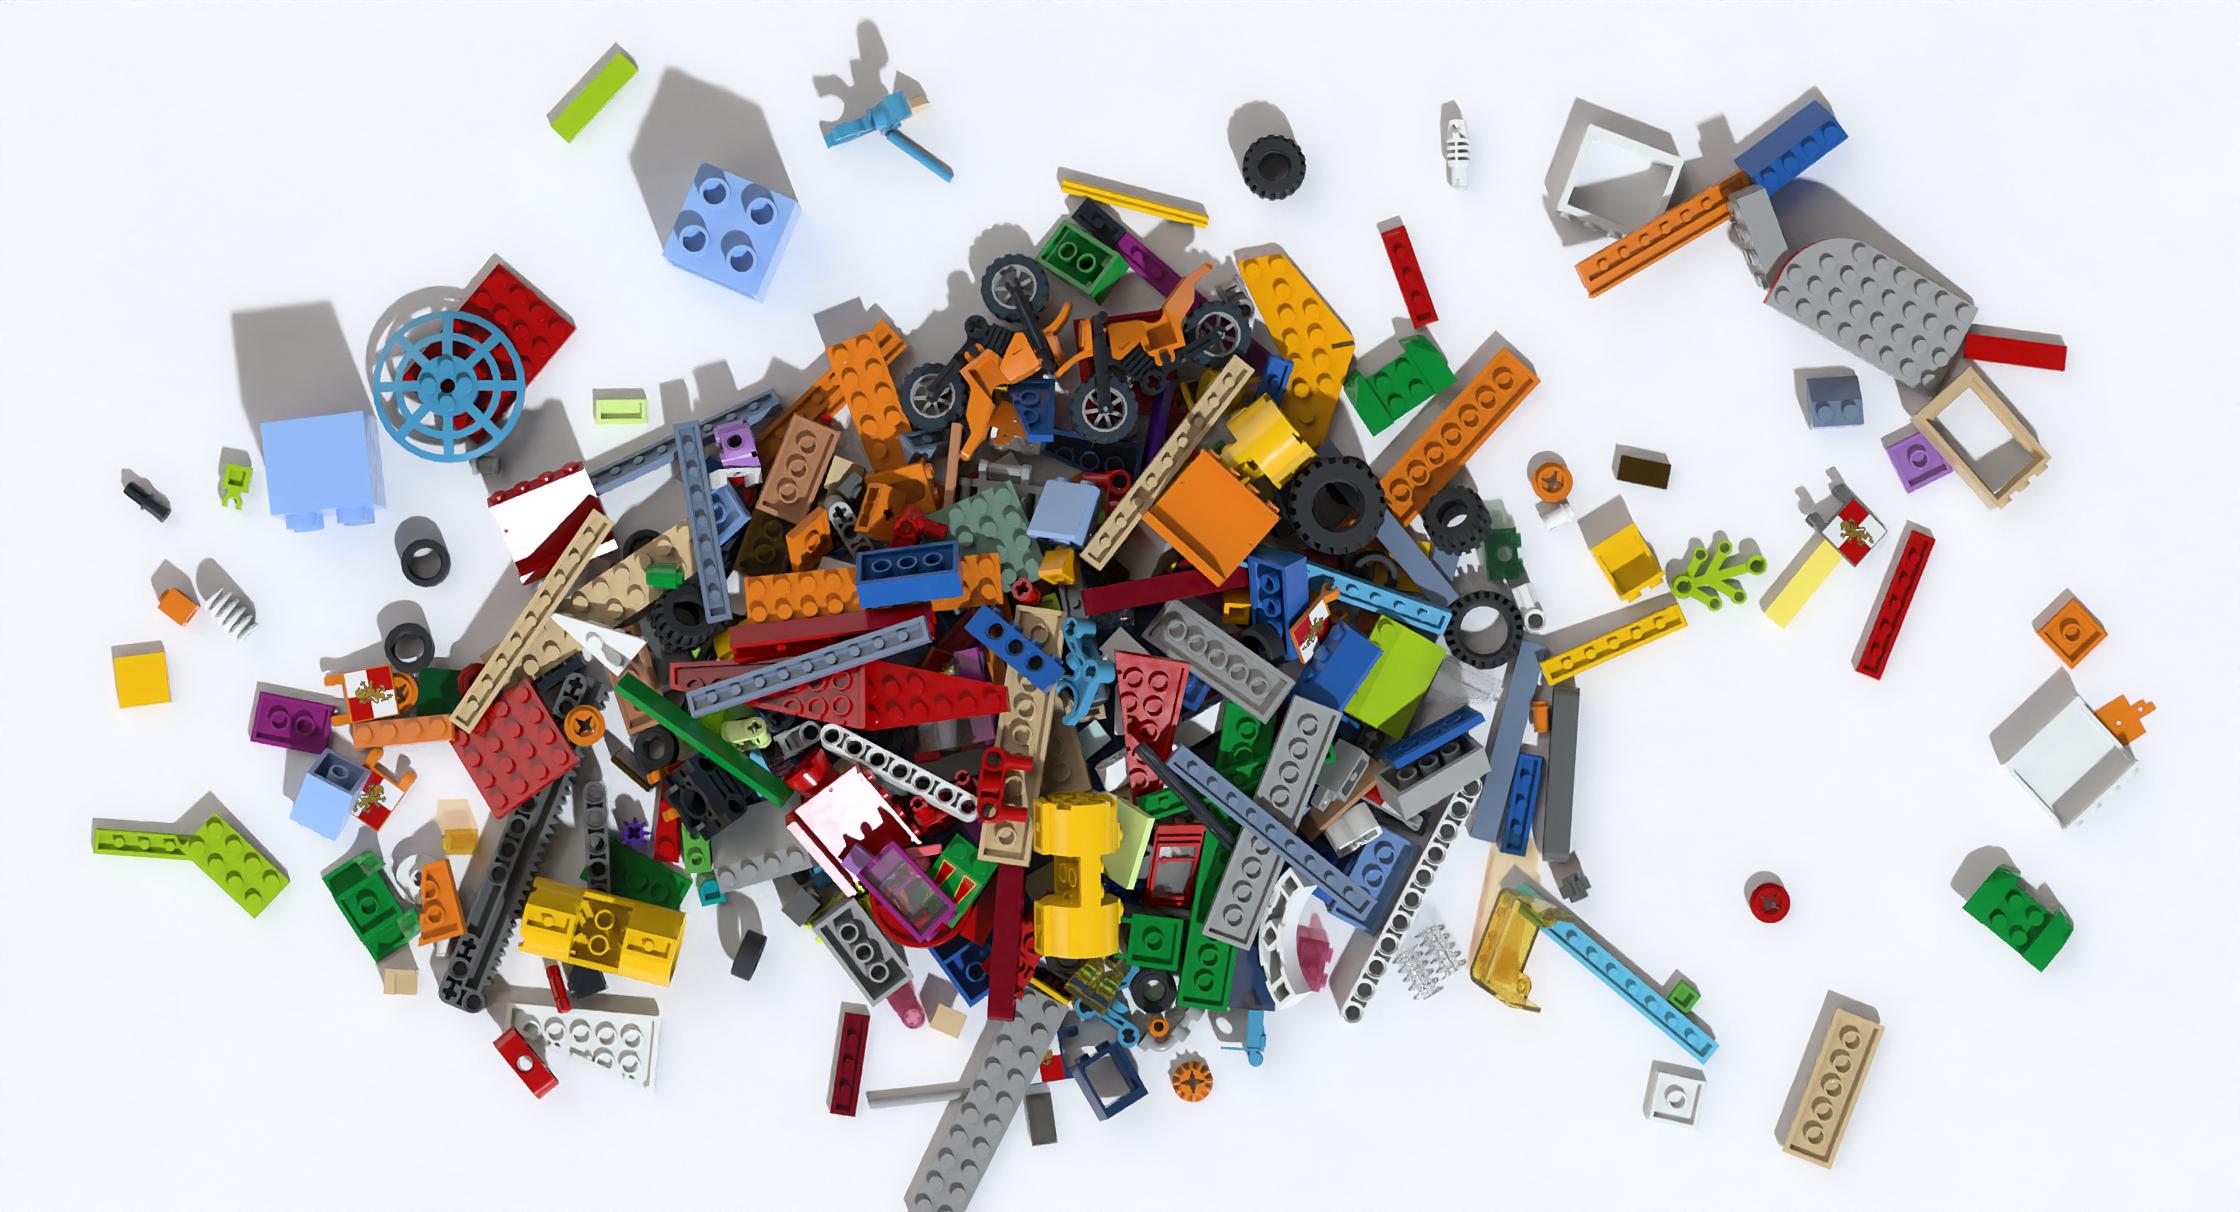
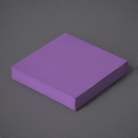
(1917, 462)

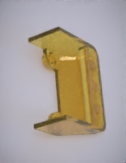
(1508, 943)

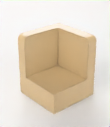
(401, 981)
(948, 1020)

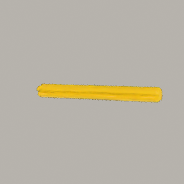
(1135, 203)

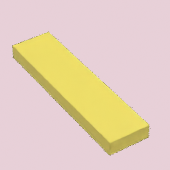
(1803, 584)

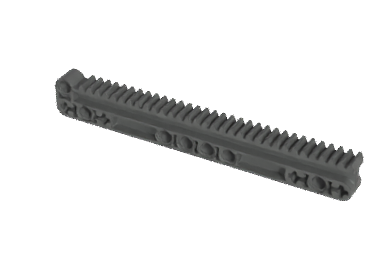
(499, 900)

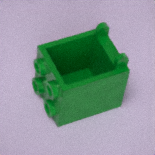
(1153, 941)

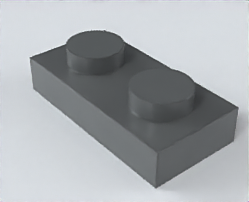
(853, 492)

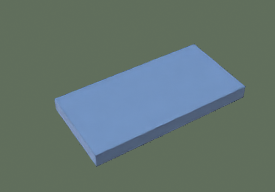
(1379, 872)

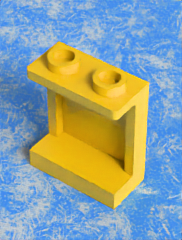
(1627, 563)

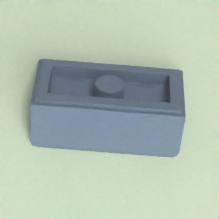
(924, 444)

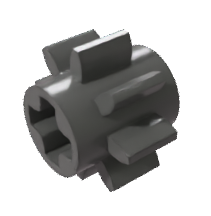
(1574, 887)

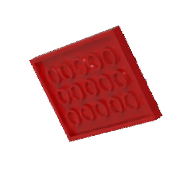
(525, 320)

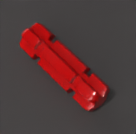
(558, 989)

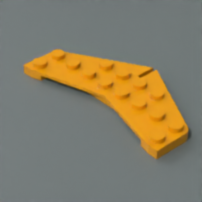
(1305, 334)

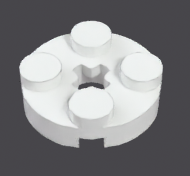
(406, 877)

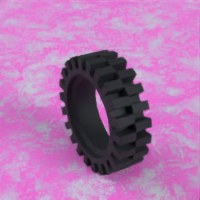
(1508, 611)

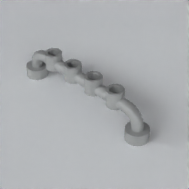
(1178, 1032)

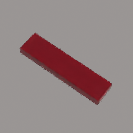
(850, 1064)

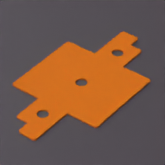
(1003, 420)
(2120, 710)

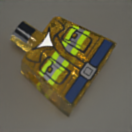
(1096, 983)

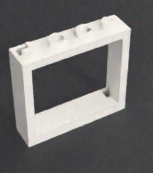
(1630, 146)

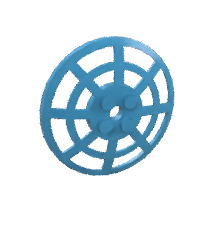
(465, 391)

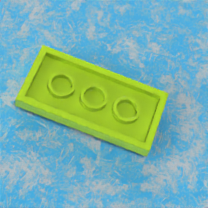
(235, 865)

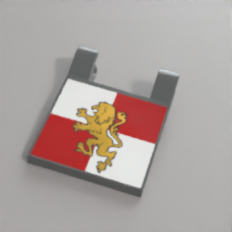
(1850, 529)

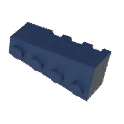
(1095, 457)

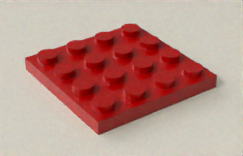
(514, 749)

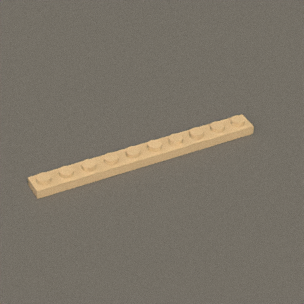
(1166, 463)
(531, 621)

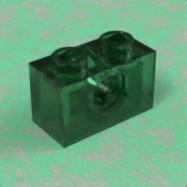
(1497, 569)

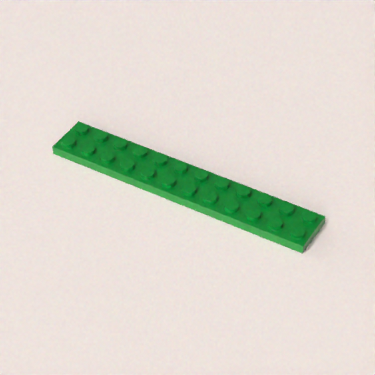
(1207, 961)

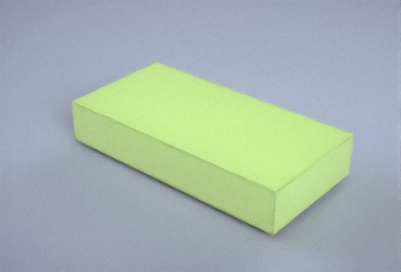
(621, 411)

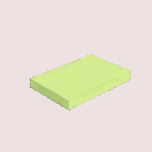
(1125, 863)

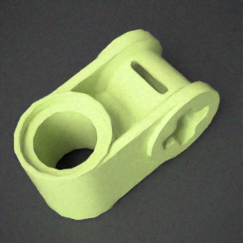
(744, 734)

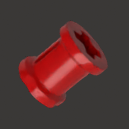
(1026, 593)

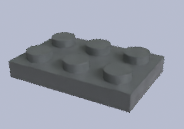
(661, 655)

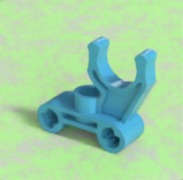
(882, 117)
(1087, 667)
(1115, 1014)

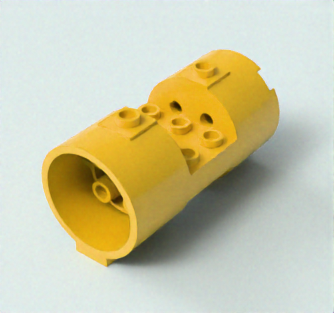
(1264, 445)
(1079, 916)
(602, 931)

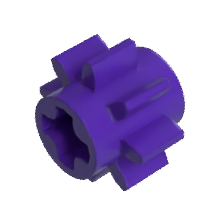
(627, 832)

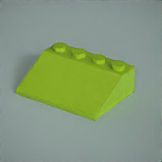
(1397, 679)

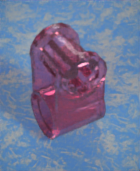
(903, 1002)

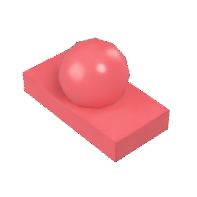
(921, 854)

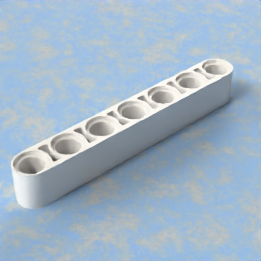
(892, 762)

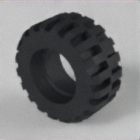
(1371, 498)

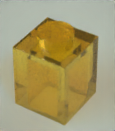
(460, 841)

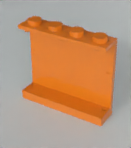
(1212, 517)

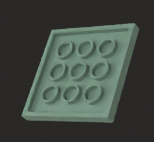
(993, 524)

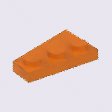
(441, 906)

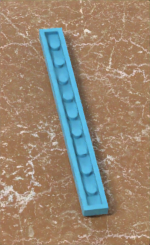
(1629, 987)

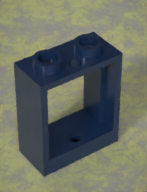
(1126, 1069)

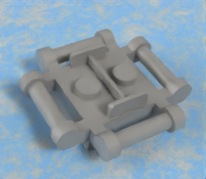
(1023, 489)

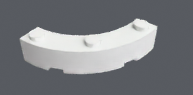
(1278, 939)

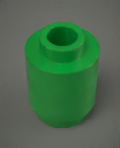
(665, 575)

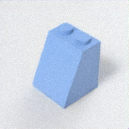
(1066, 513)
(329, 794)

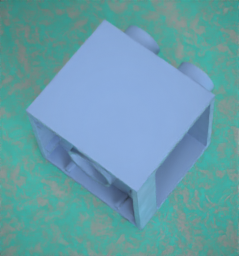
(732, 232)
(324, 470)

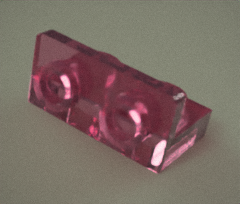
(1312, 958)

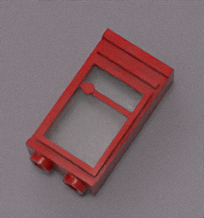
(1173, 863)

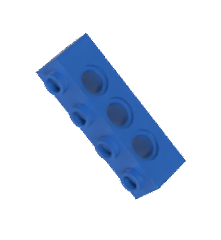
(980, 628)

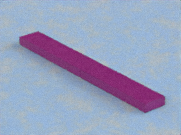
(1165, 280)

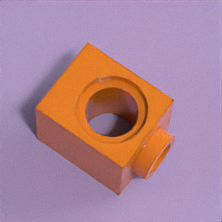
(177, 606)

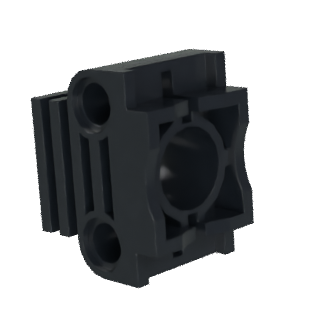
(706, 795)

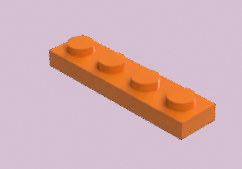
(403, 731)

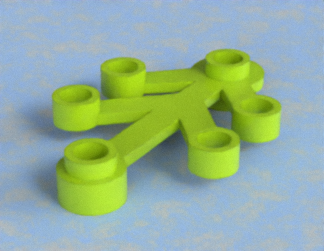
(1714, 577)

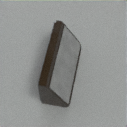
(626, 761)

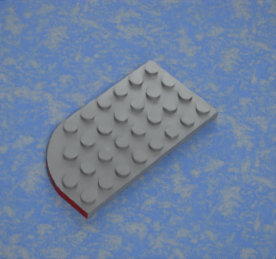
(1873, 309)

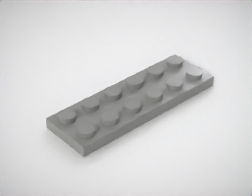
(1219, 660)

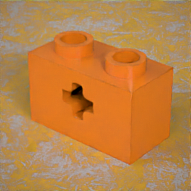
(880, 511)

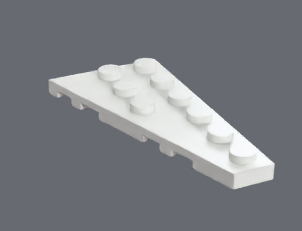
(603, 1039)

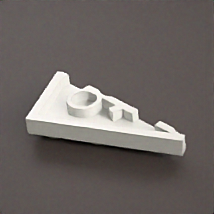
(607, 644)

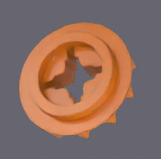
(1562, 475)
(410, 692)
(583, 713)
(1183, 1073)

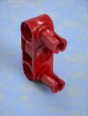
(1114, 495)
(910, 533)
(991, 786)
(934, 820)
(514, 1046)

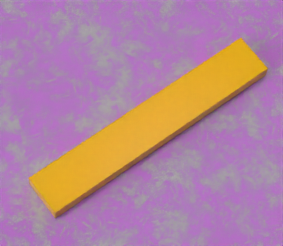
(1613, 644)

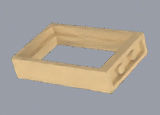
(1942, 400)

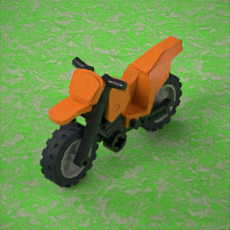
(1150, 352)
(990, 356)

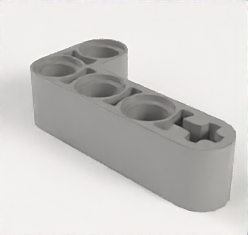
(853, 539)

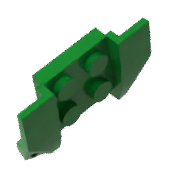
(1399, 384)
(371, 905)
(2019, 917)

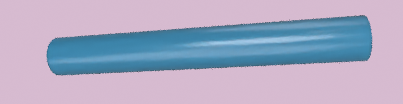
(920, 156)

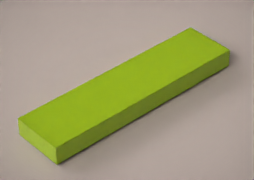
(594, 98)
(140, 844)

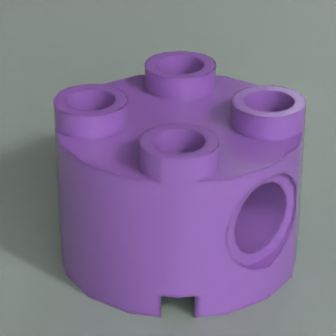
(734, 434)

